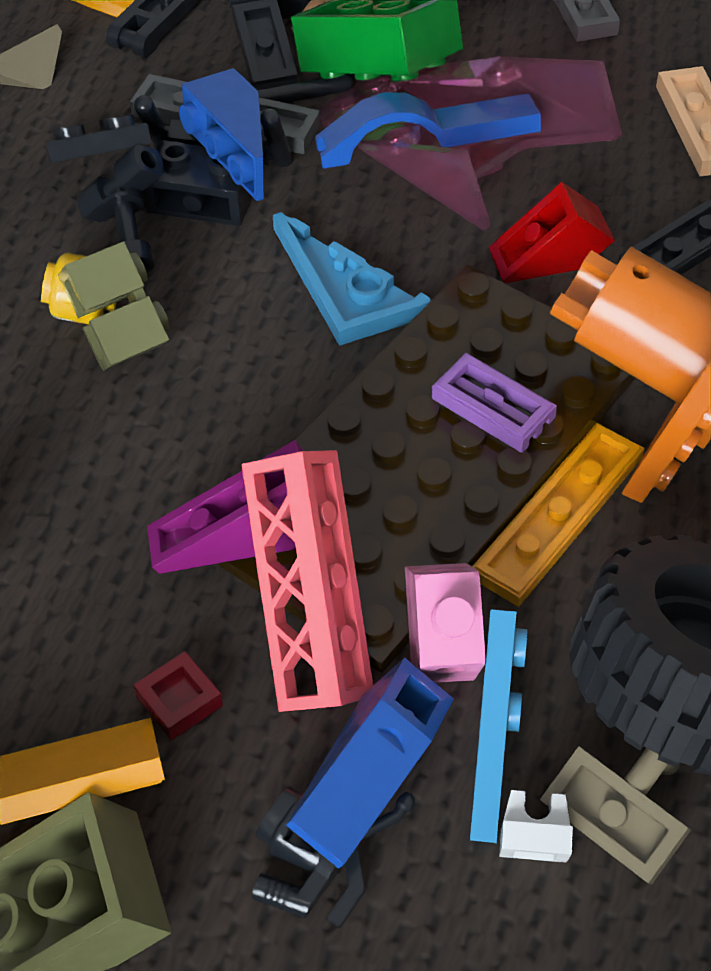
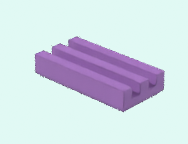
(487, 406)

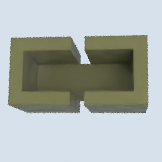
(102, 281)

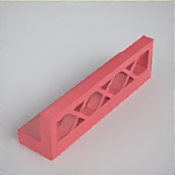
(318, 524)

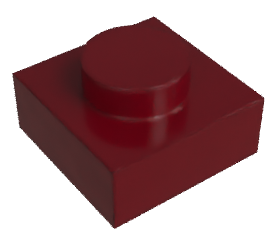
(178, 695)

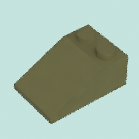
(79, 891)

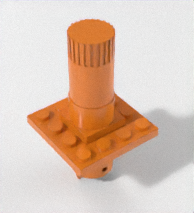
(660, 334)

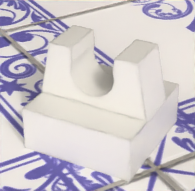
(536, 839)

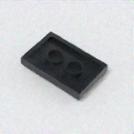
(113, 135)

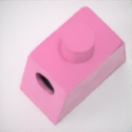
(445, 621)

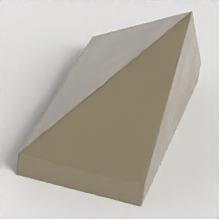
(32, 61)

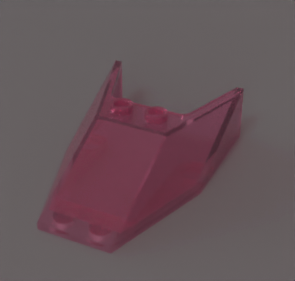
(568, 93)

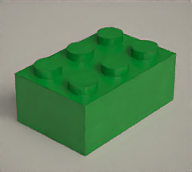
(376, 37)

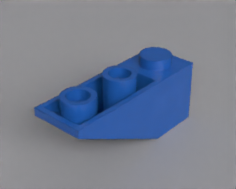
(225, 119)
(369, 761)

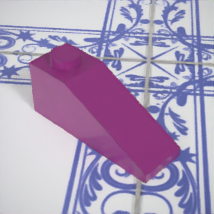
(215, 524)

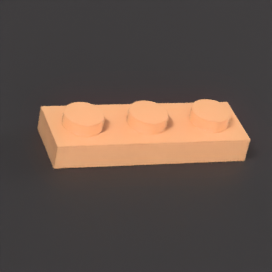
(689, 105)

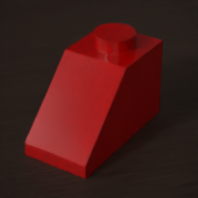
(551, 237)

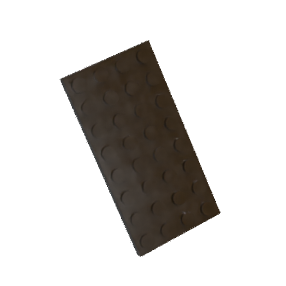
(426, 479)

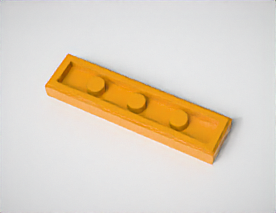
(557, 514)

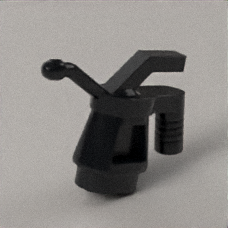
(291, 848)

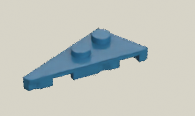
(346, 289)
(498, 714)

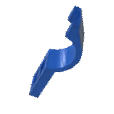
(450, 125)

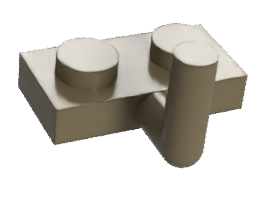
(619, 813)

